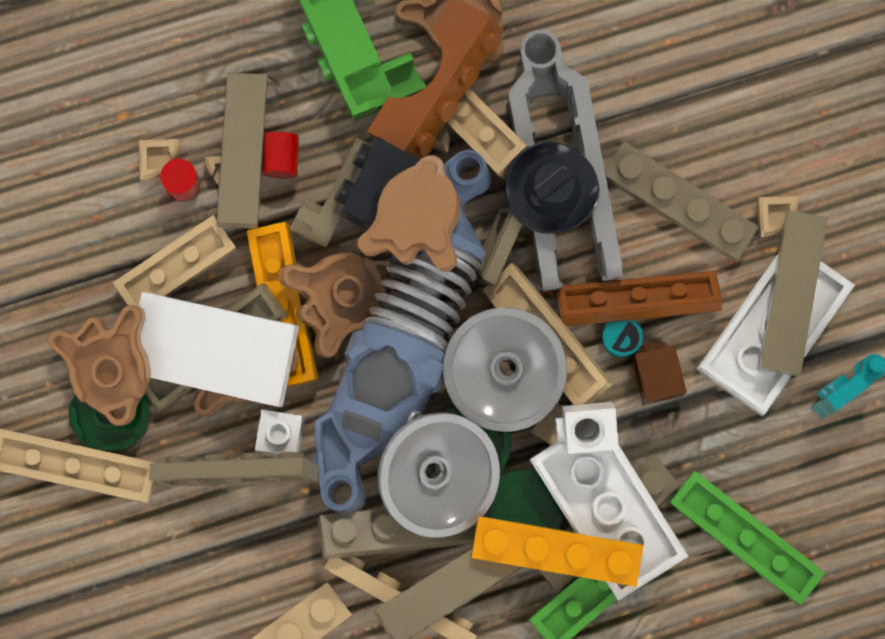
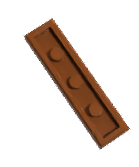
(639, 298)

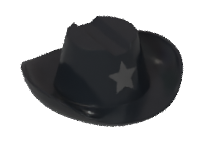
(552, 188)

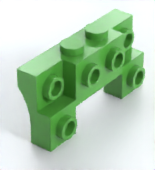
(352, 58)

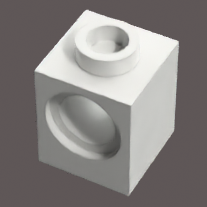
(279, 433)
(603, 439)

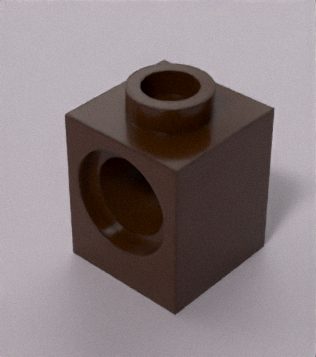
(658, 373)

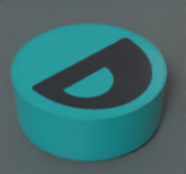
(622, 338)

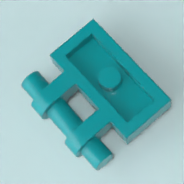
(843, 390)

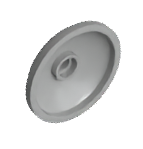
(481, 386)
(459, 488)

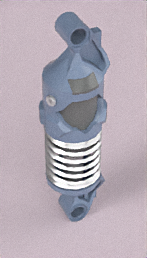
(397, 352)

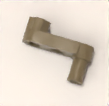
(319, 222)

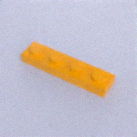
(270, 251)
(557, 551)

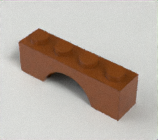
(466, 42)

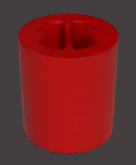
(280, 155)
(180, 180)

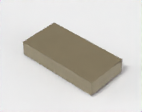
(498, 246)

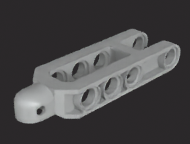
(547, 75)

